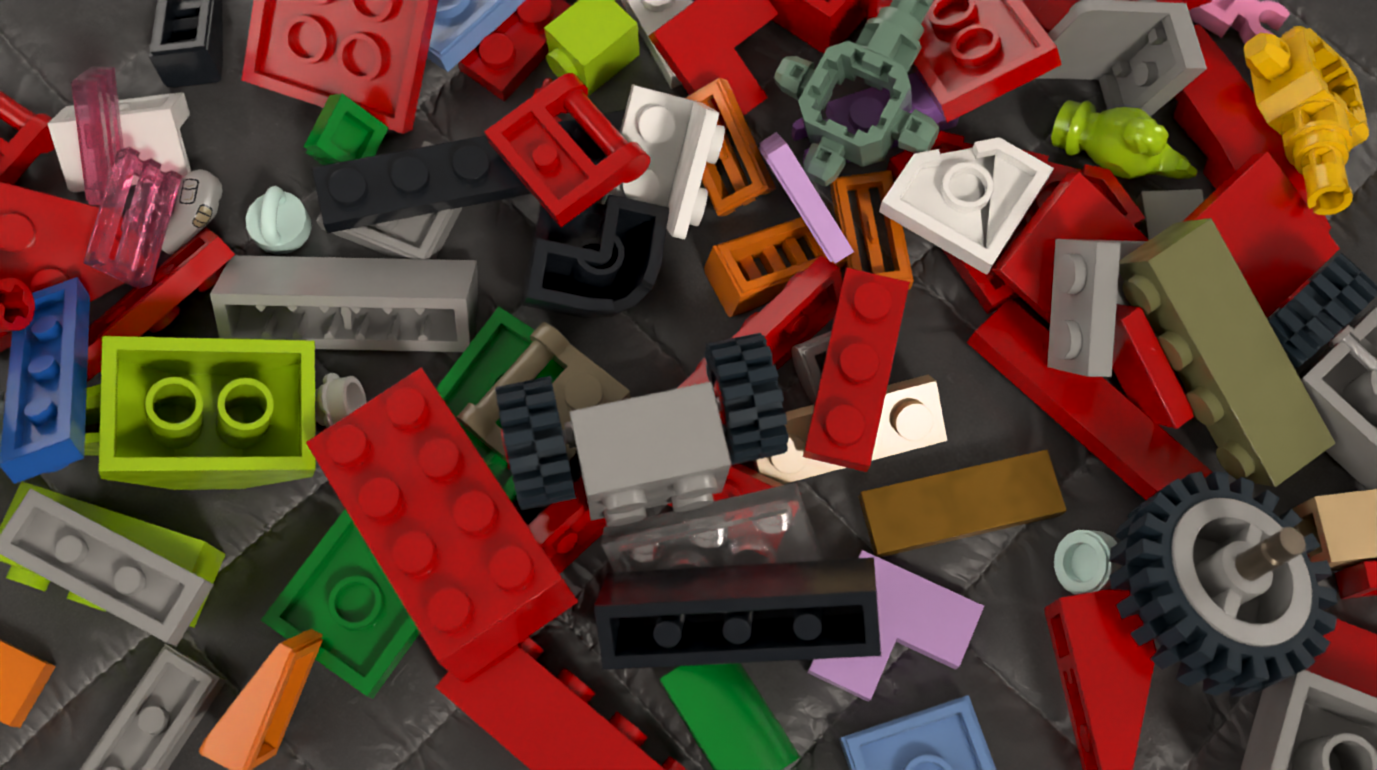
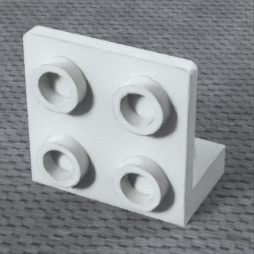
(679, 141)

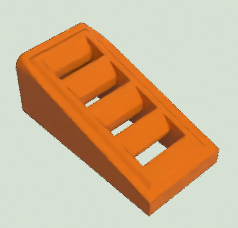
(739, 280)
(262, 711)

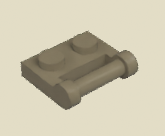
(577, 387)

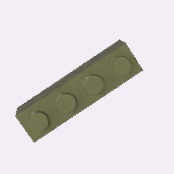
(1224, 353)

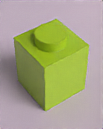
(592, 41)

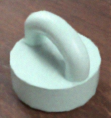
(278, 222)
(1084, 562)

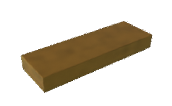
(961, 503)

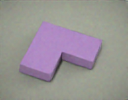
(805, 198)
(913, 615)

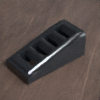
(188, 42)

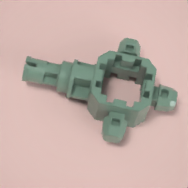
(883, 60)

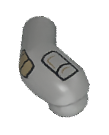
(193, 208)

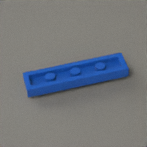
(47, 385)

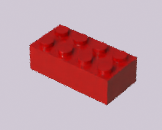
(440, 526)

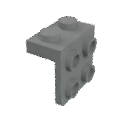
(1134, 48)
(1085, 304)

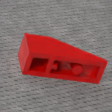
(1101, 675)

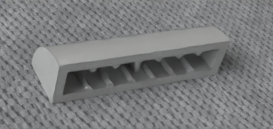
(349, 302)

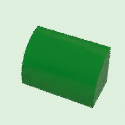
(728, 717)

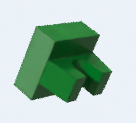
(344, 132)

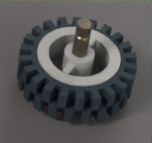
(1223, 584)

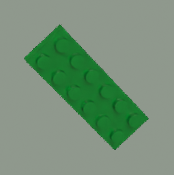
(341, 582)

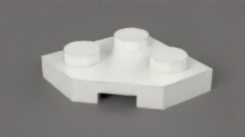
(967, 198)

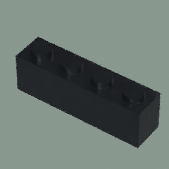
(738, 614)

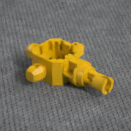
(1314, 105)

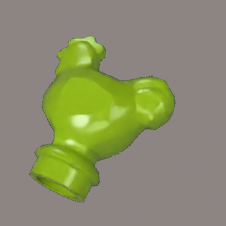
(1119, 140)

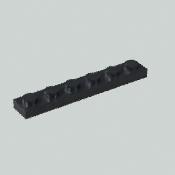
(426, 179)

